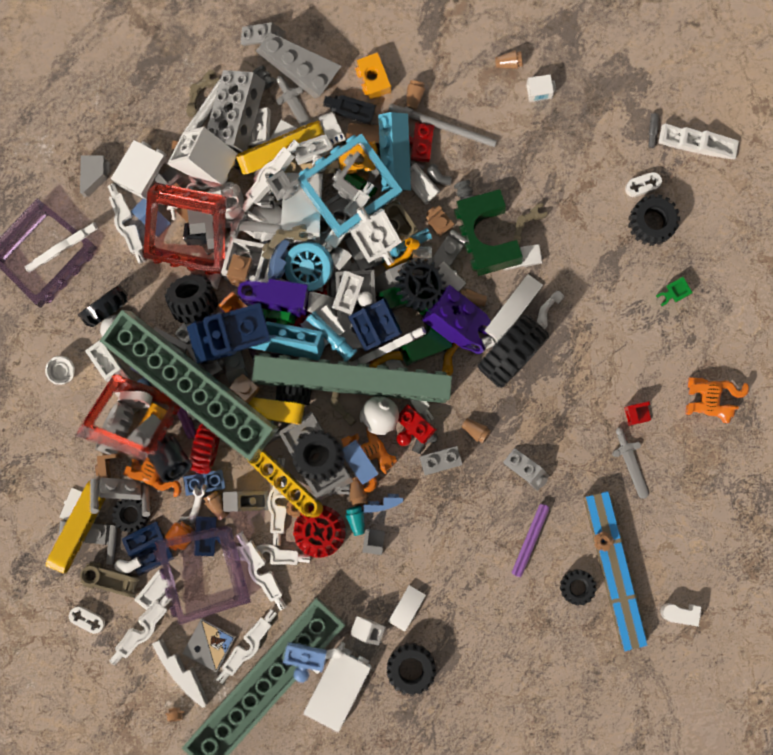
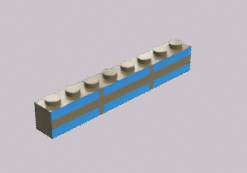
(615, 573)

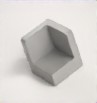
(169, 177)
(373, 541)

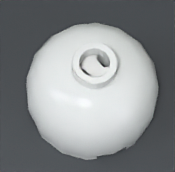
(379, 415)

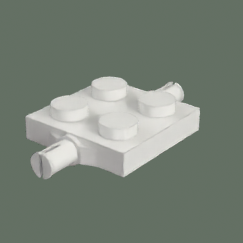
(375, 235)

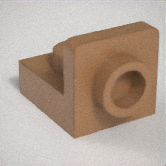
(438, 221)

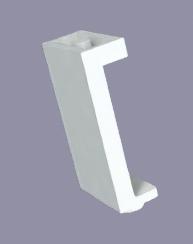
(301, 210)
(337, 689)

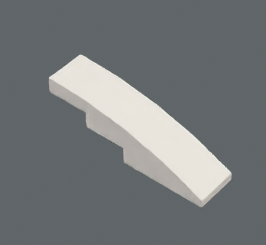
(698, 142)
(513, 307)
(106, 364)
(184, 678)

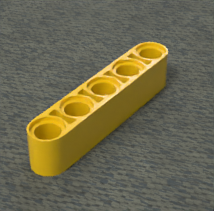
(260, 155)
(279, 410)
(291, 487)
(73, 533)

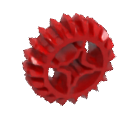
(204, 450)

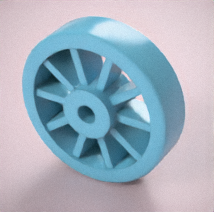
(309, 264)

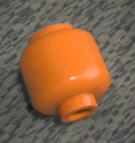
(179, 529)

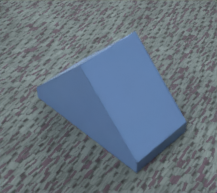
(140, 212)

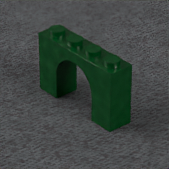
(485, 257)
(430, 344)

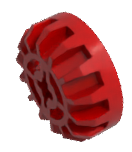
(328, 546)

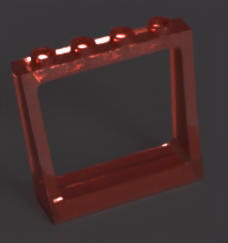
(189, 200)
(98, 435)

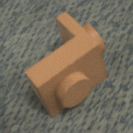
(239, 269)
(244, 388)
(103, 467)

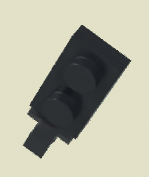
(351, 108)

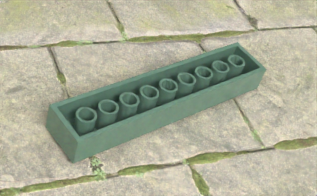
(352, 379)
(189, 385)
(263, 684)

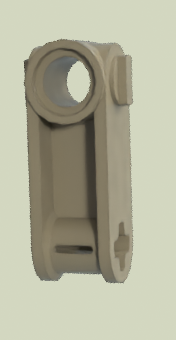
(109, 580)

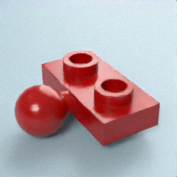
(421, 142)
(415, 425)

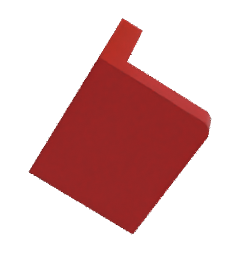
(637, 413)

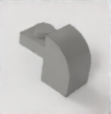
(202, 223)

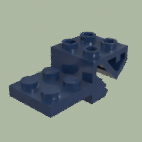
(228, 333)

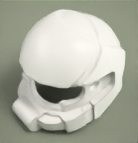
(234, 199)

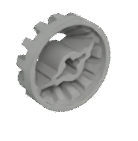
(117, 422)

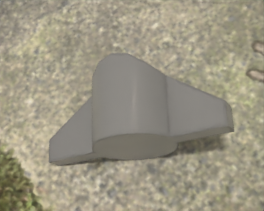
(267, 202)

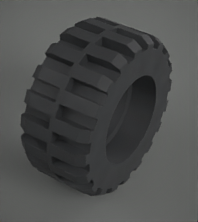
(513, 351)

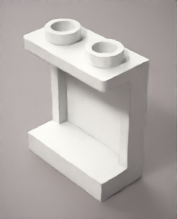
(139, 168)

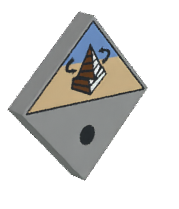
(209, 645)

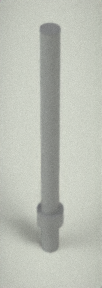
(443, 125)

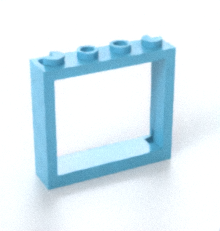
(336, 153)

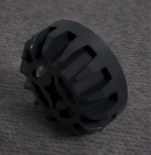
(104, 306)

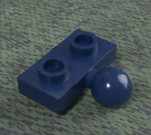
(206, 546)

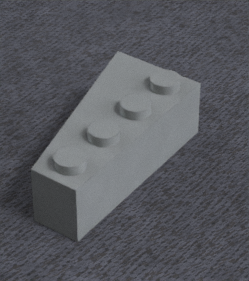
(299, 64)

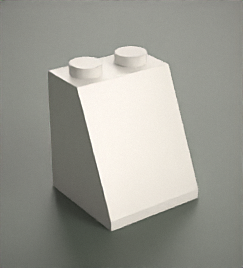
(203, 157)

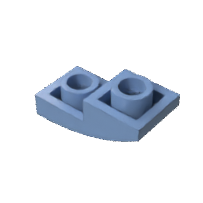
(277, 263)
(359, 462)
(213, 481)
(374, 506)

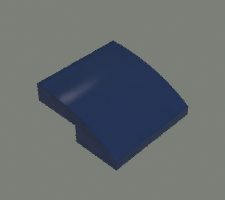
(375, 324)
(142, 545)

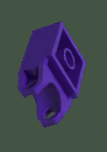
(277, 296)
(458, 320)

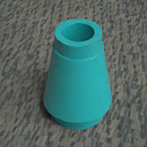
(355, 518)

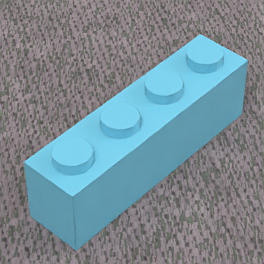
(395, 148)
(294, 341)

